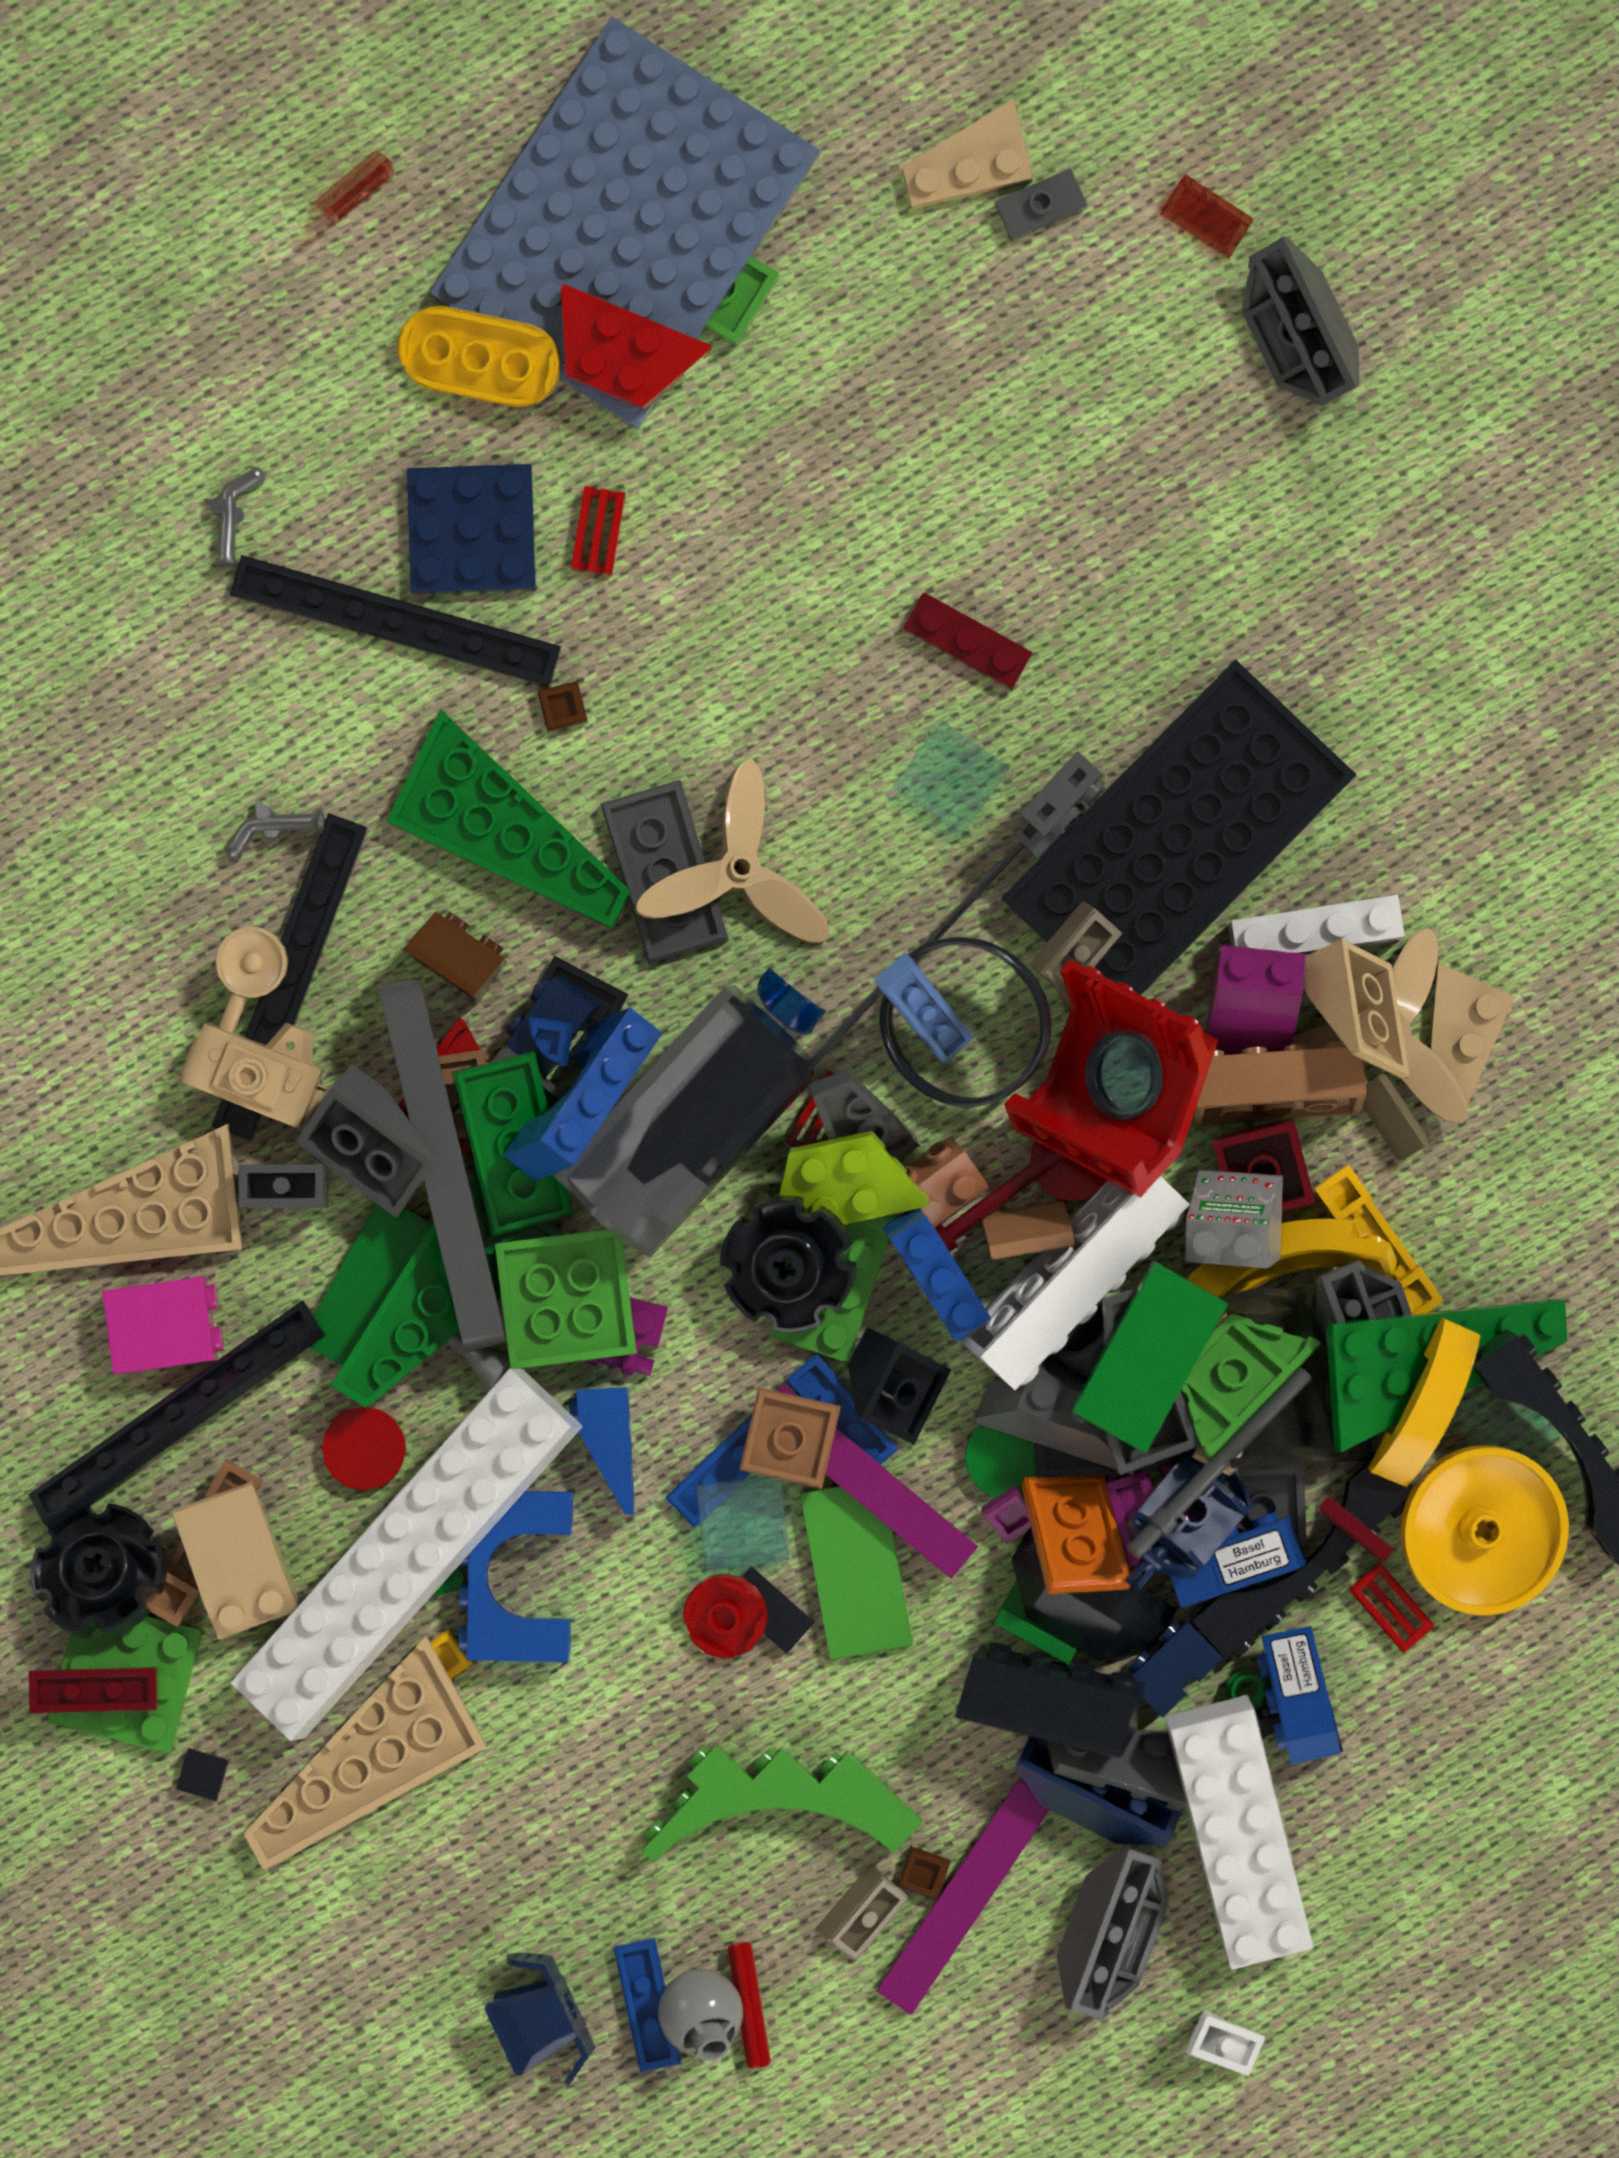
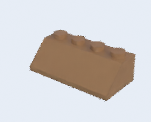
(1281, 1085)

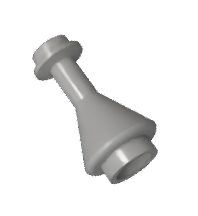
(486, 1363)

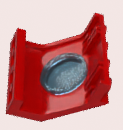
(1117, 1082)

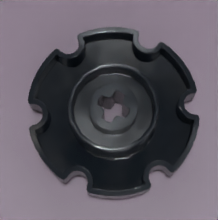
(819, 1273)
(93, 1600)

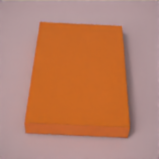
(1075, 1534)

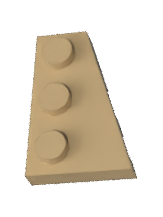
(971, 162)
(1466, 1024)

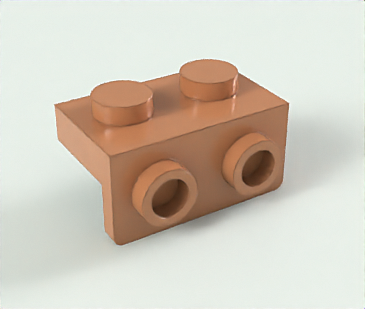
(947, 1178)

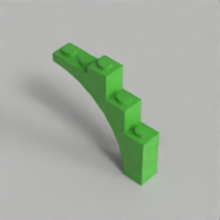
(726, 1788)

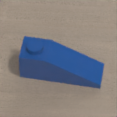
(608, 1437)

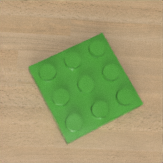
(565, 1299)
(148, 1644)

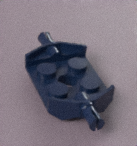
(1189, 1543)

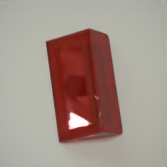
(355, 187)
(1207, 216)

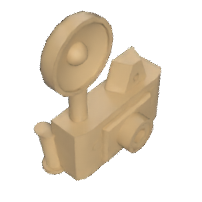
(243, 1071)

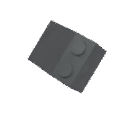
(368, 1141)

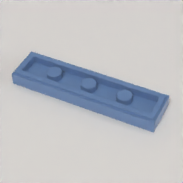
(923, 1008)

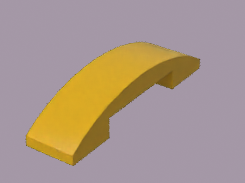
(1349, 1200)
(1430, 1406)

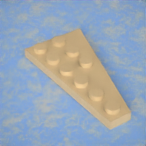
(153, 1211)
(387, 1747)

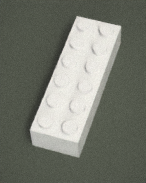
(1068, 1282)
(1239, 1832)

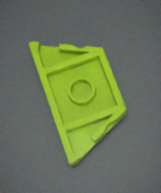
(851, 1179)

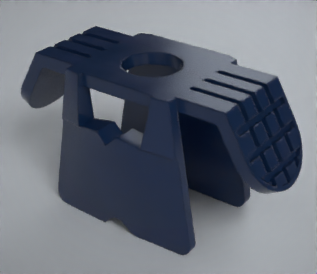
(535, 2018)

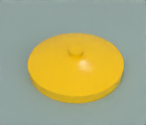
(1484, 1530)

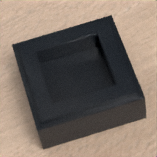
(203, 1774)

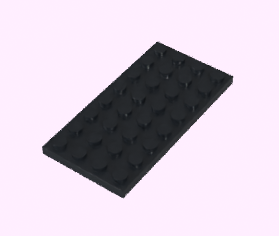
(1185, 828)

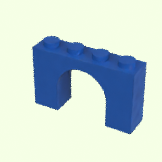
(609, 1059)
(491, 1629)

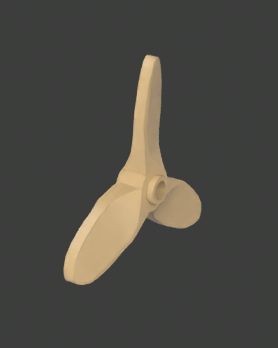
(763, 890)
(1428, 1075)

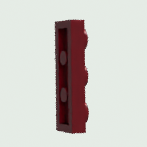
(967, 641)
(93, 1690)

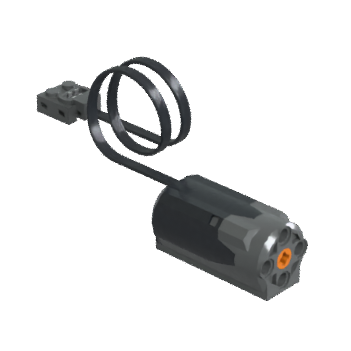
(742, 1070)

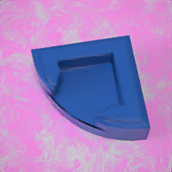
(552, 1038)

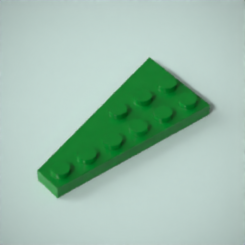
(487, 818)
(417, 1313)
(1382, 1359)

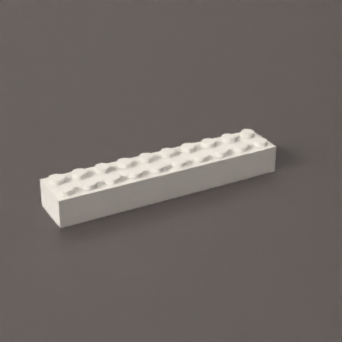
(406, 1554)

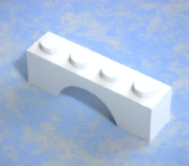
(1314, 928)

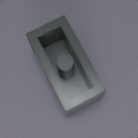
(283, 1186)

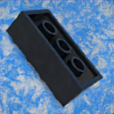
(1051, 1699)

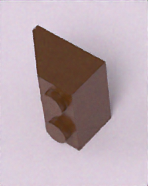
(457, 955)

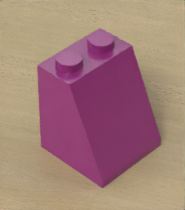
(1254, 998)

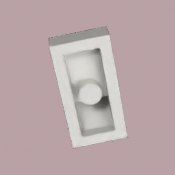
(1225, 2043)

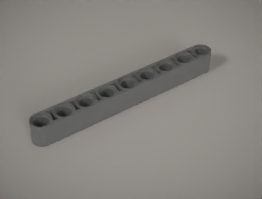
(447, 1179)

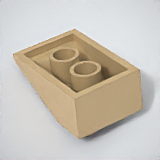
(1359, 1003)
(236, 1560)

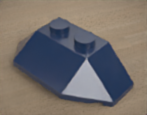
(1101, 1810)

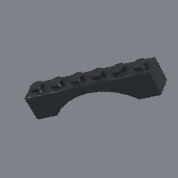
(1514, 1376)
(1236, 1616)

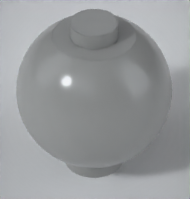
(701, 2013)

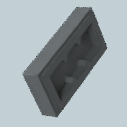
(1041, 204)

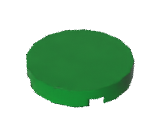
(998, 1460)

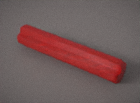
(753, 2023)

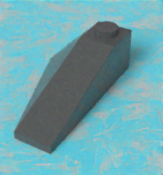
(1176, 1431)

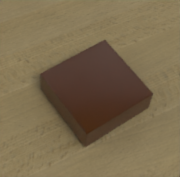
(562, 706)
(924, 1873)

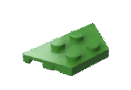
(1238, 1375)

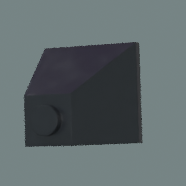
(894, 1385)

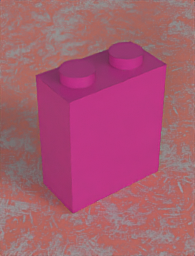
(162, 1325)

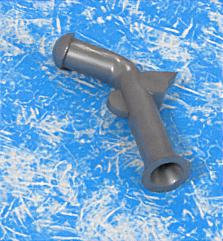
(231, 515)
(271, 825)

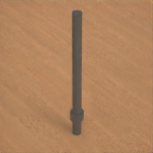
(1164, 1520)

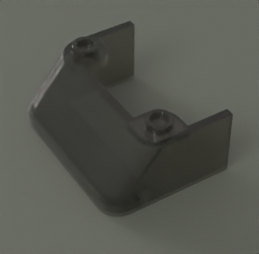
(1304, 1426)

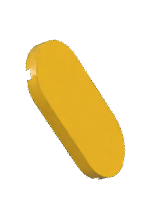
(479, 356)

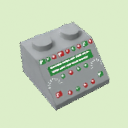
(1235, 1219)

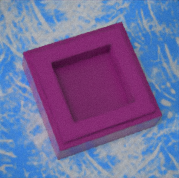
(1008, 1514)

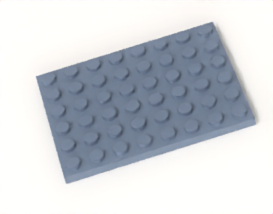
(633, 192)

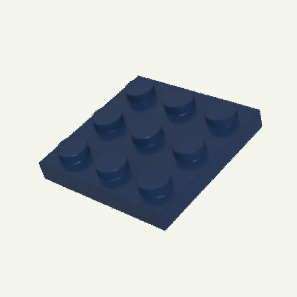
(471, 529)

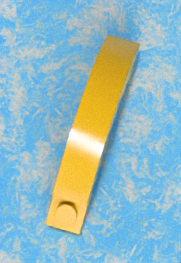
(1303, 1246)

